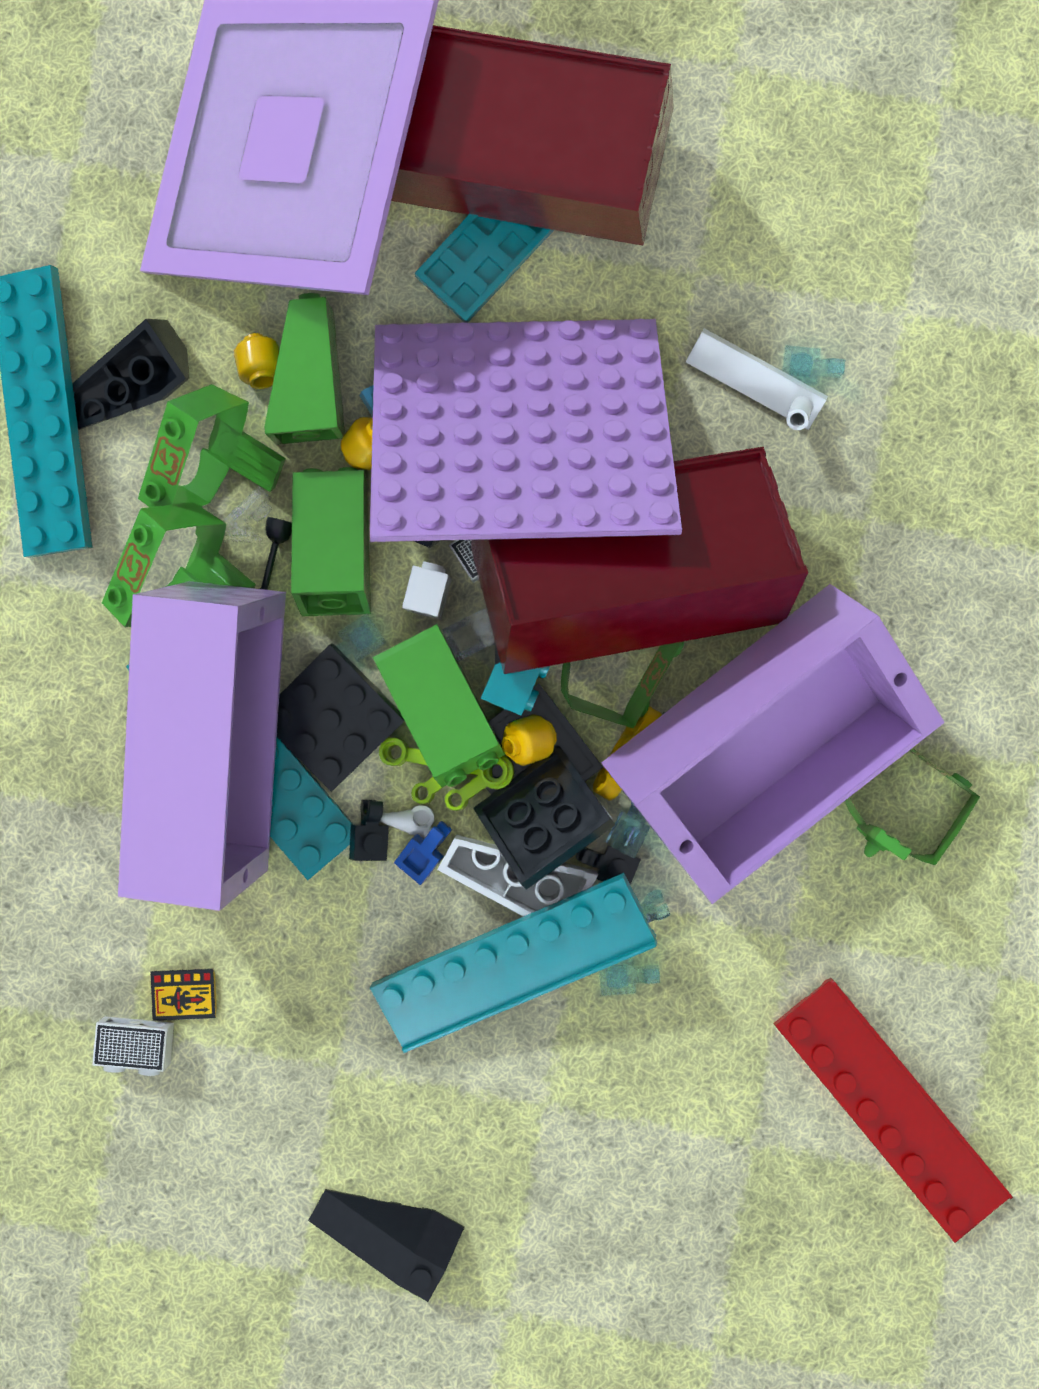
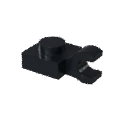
(369, 838)
(610, 863)

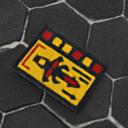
(183, 994)

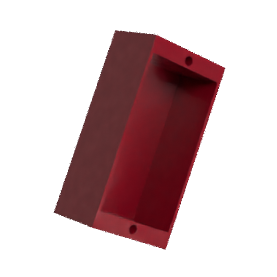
(537, 135)
(623, 594)

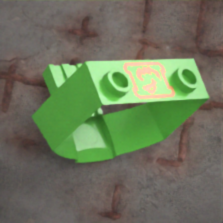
(227, 449)
(143, 543)
(640, 700)
(878, 840)

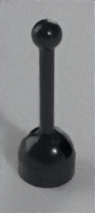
(278, 532)

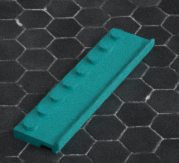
(515, 963)

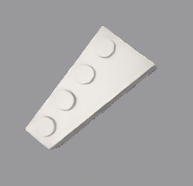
(487, 872)

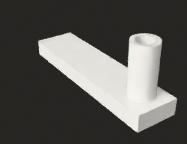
(757, 379)

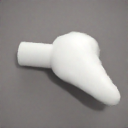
(412, 821)

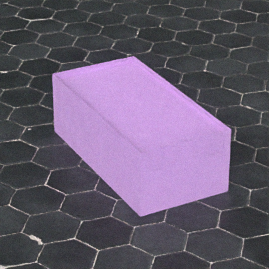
(775, 740)
(200, 742)

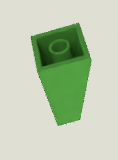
(306, 381)
(330, 542)
(439, 707)

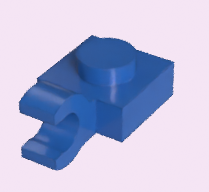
(420, 854)

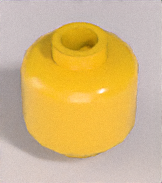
(256, 360)
(357, 443)
(529, 739)

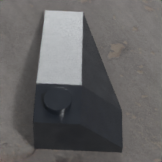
(132, 374)
(395, 1239)

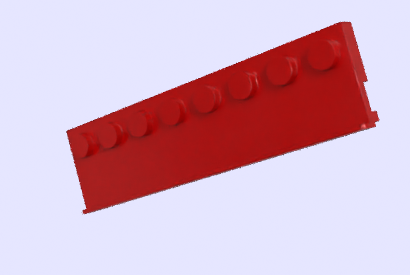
(892, 1109)

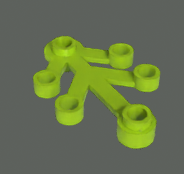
(476, 785)

